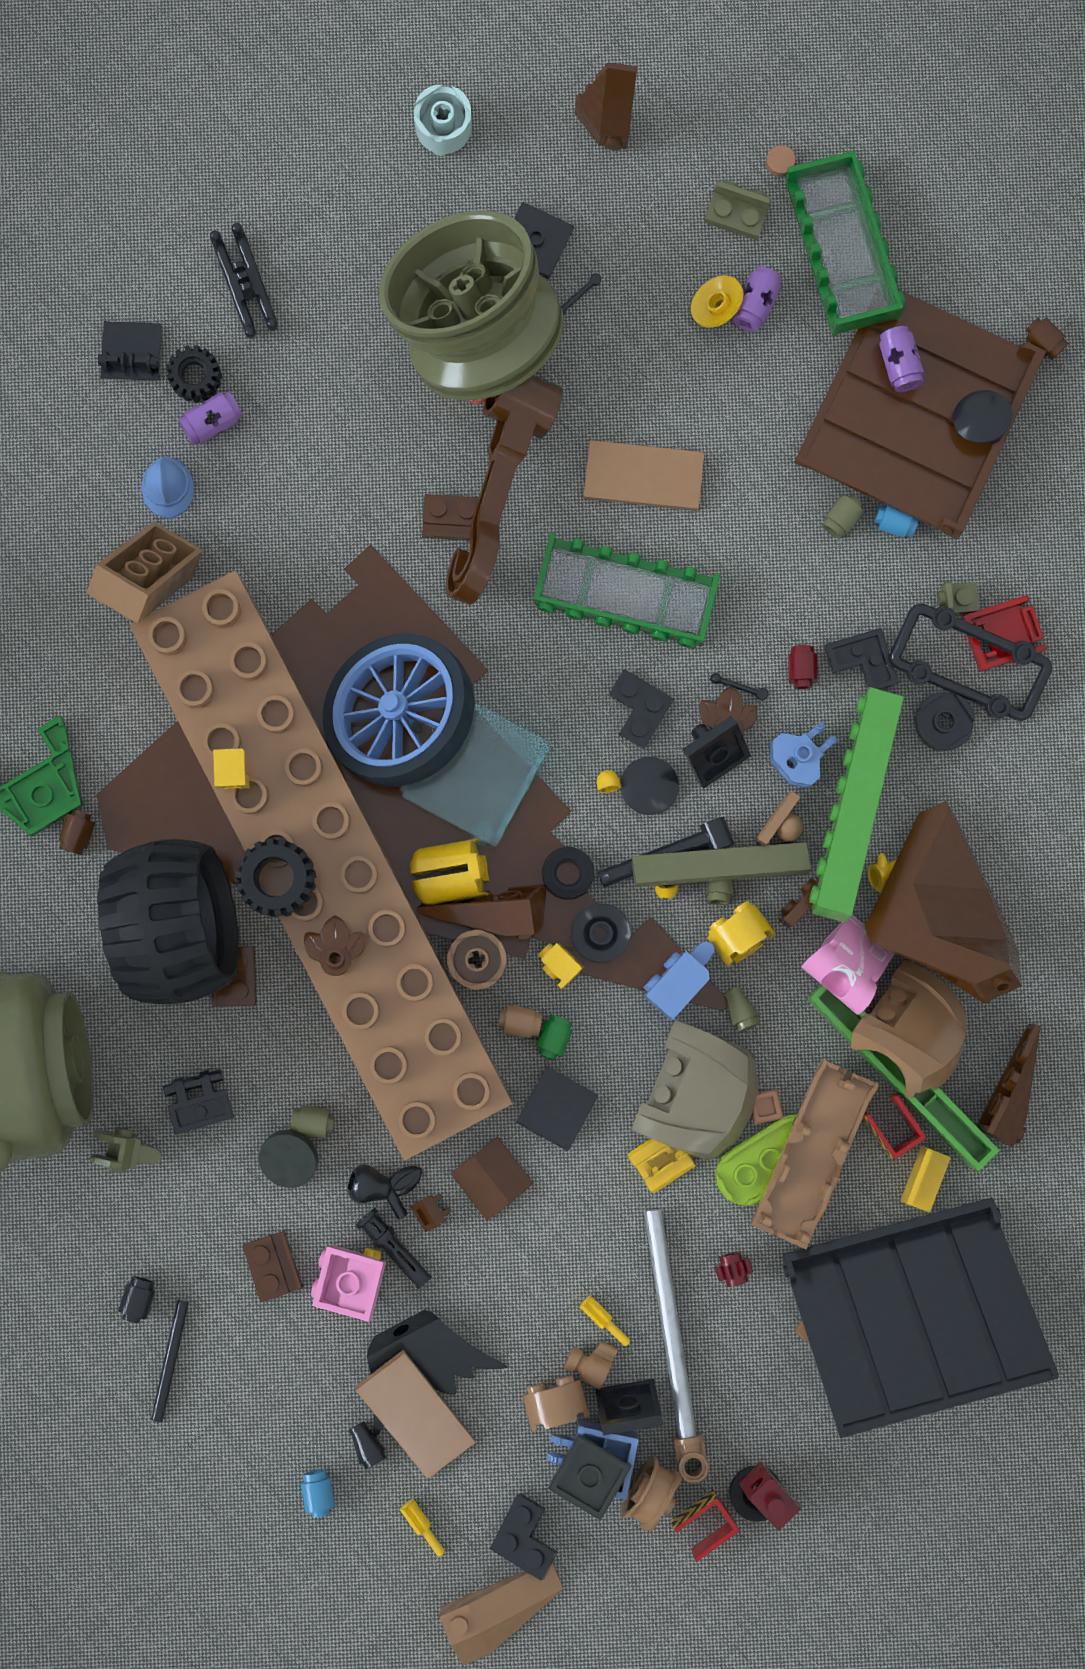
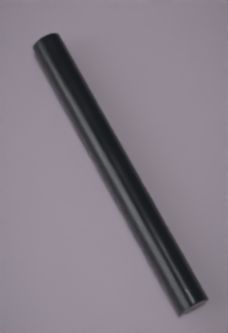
(169, 1361)

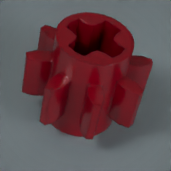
(733, 1269)

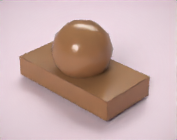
(785, 824)

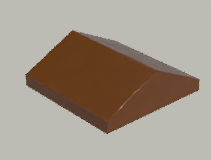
(492, 1178)

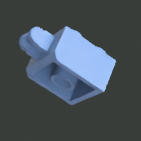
(680, 981)
(622, 1445)

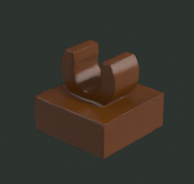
(429, 1213)

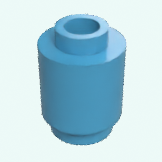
(895, 522)
(317, 1493)

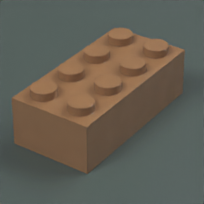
(144, 572)

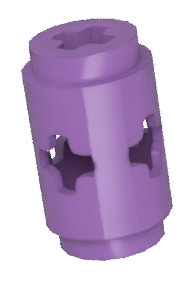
(760, 289)
(901, 359)
(227, 416)

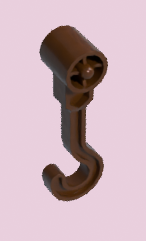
(518, 415)

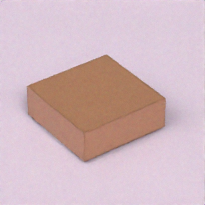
(767, 1107)

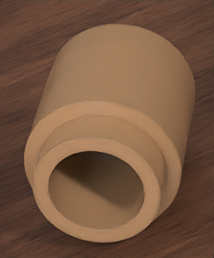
(520, 1021)

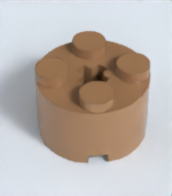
(468, 973)
(556, 1403)

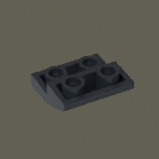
(557, 1108)

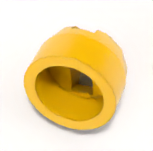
(608, 782)
(663, 892)

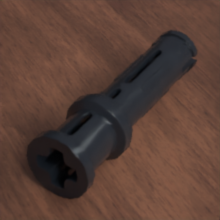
(419, 1275)

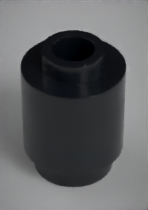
(137, 1299)

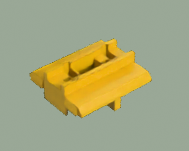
(659, 1163)

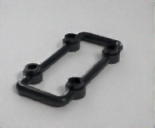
(945, 619)

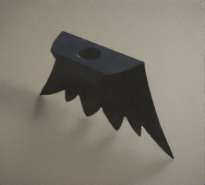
(432, 1348)

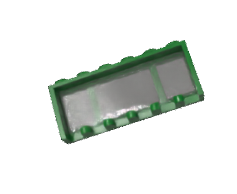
(844, 242)
(625, 591)

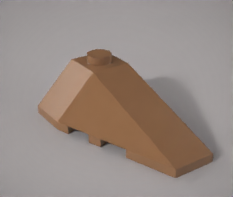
(491, 1615)

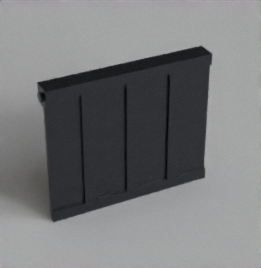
(918, 1317)

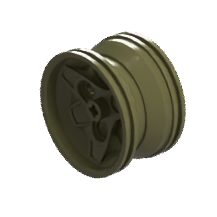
(472, 305)

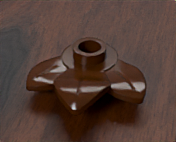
(728, 705)
(334, 941)

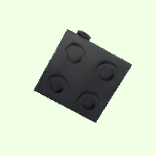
(130, 351)

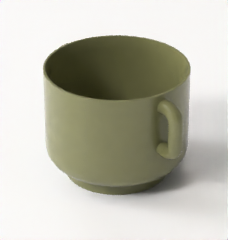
(42, 1068)

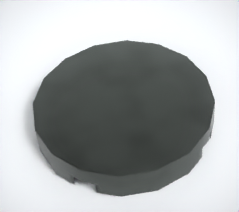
(288, 1159)

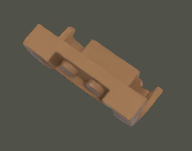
(916, 1027)

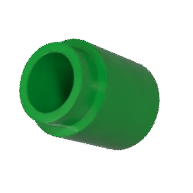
(554, 1037)

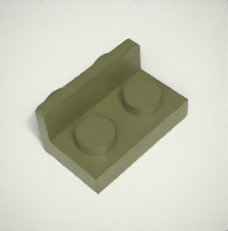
(738, 209)

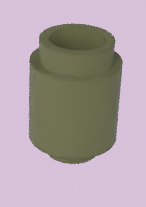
(843, 516)
(312, 1122)

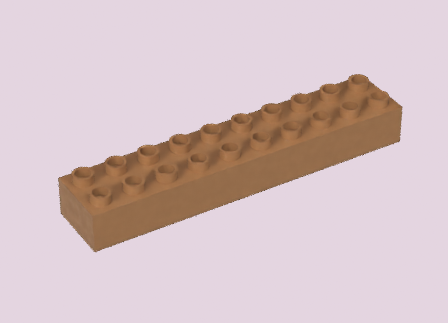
(396, 998)

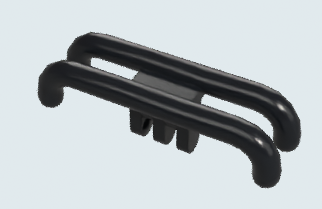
(244, 281)

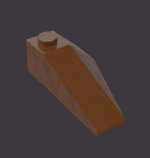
(608, 105)
(510, 913)
(1009, 1103)

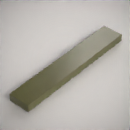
(720, 864)

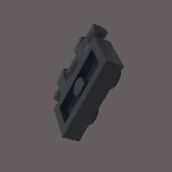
(202, 1110)

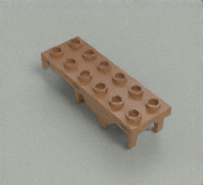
(813, 1154)

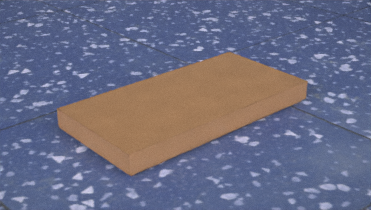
(644, 475)
(415, 1414)

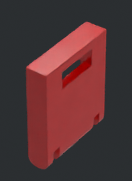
(1007, 622)

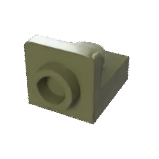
(959, 597)

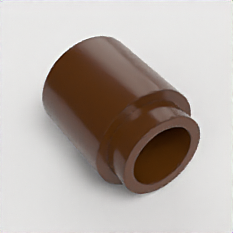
(1047, 337)
(76, 832)

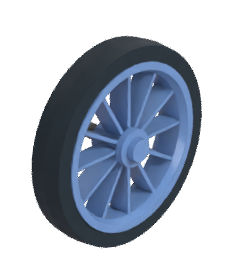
(398, 710)

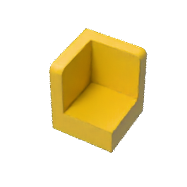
(230, 769)

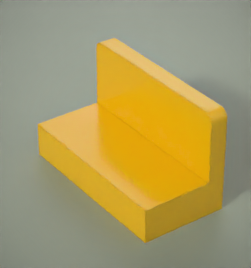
(925, 1179)

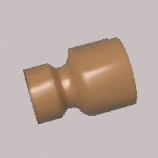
(592, 1368)

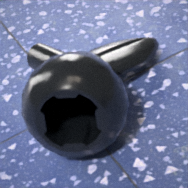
(370, 1185)

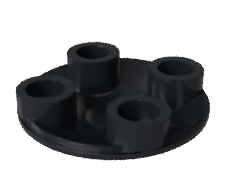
(982, 417)
(649, 785)

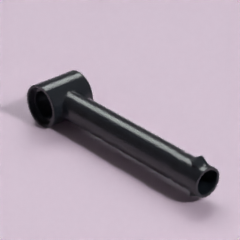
(713, 836)

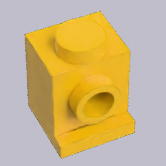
(560, 963)

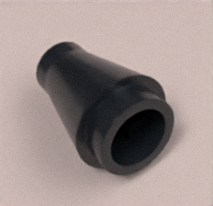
(367, 1446)

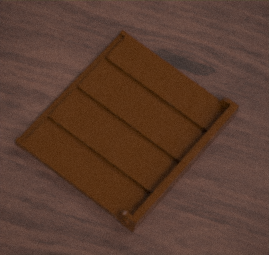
(906, 443)

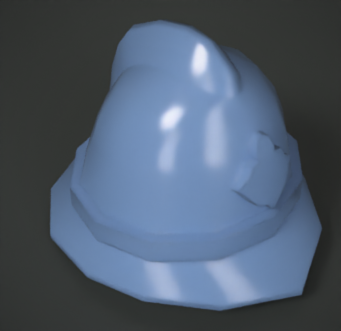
(167, 487)

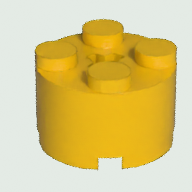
(740, 934)

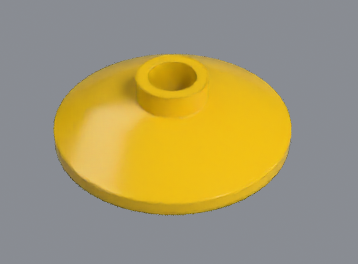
(717, 301)

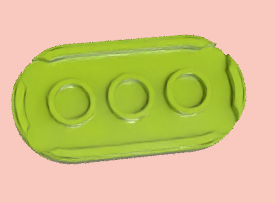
(748, 1166)

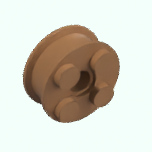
(651, 1494)

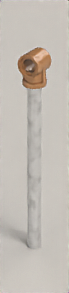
(688, 1442)

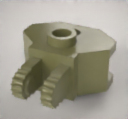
(124, 1151)

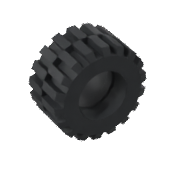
(250, 870)

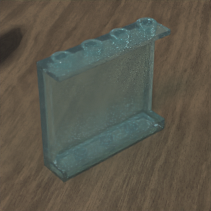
(484, 778)

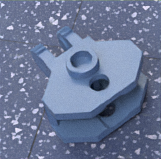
(802, 754)

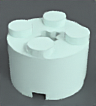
(455, 125)

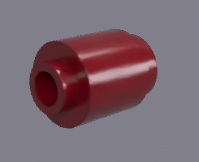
(802, 666)

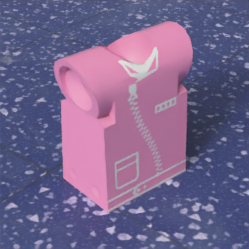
(849, 965)

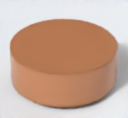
(779, 160)

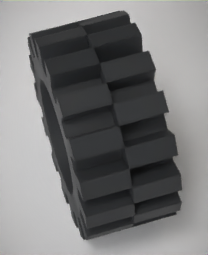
(189, 357)

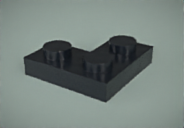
(867, 651)
(647, 705)
(516, 1541)

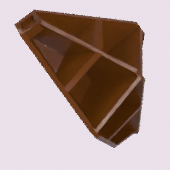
(943, 911)

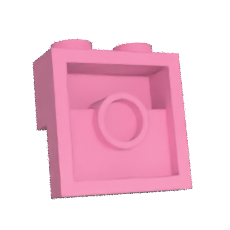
(348, 1282)

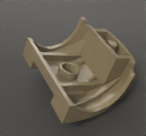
(700, 1093)

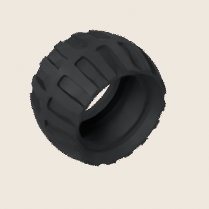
(168, 921)

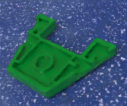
(48, 788)

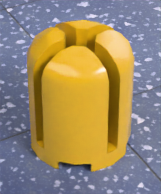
(452, 886)

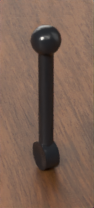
(595, 280)
(761, 694)

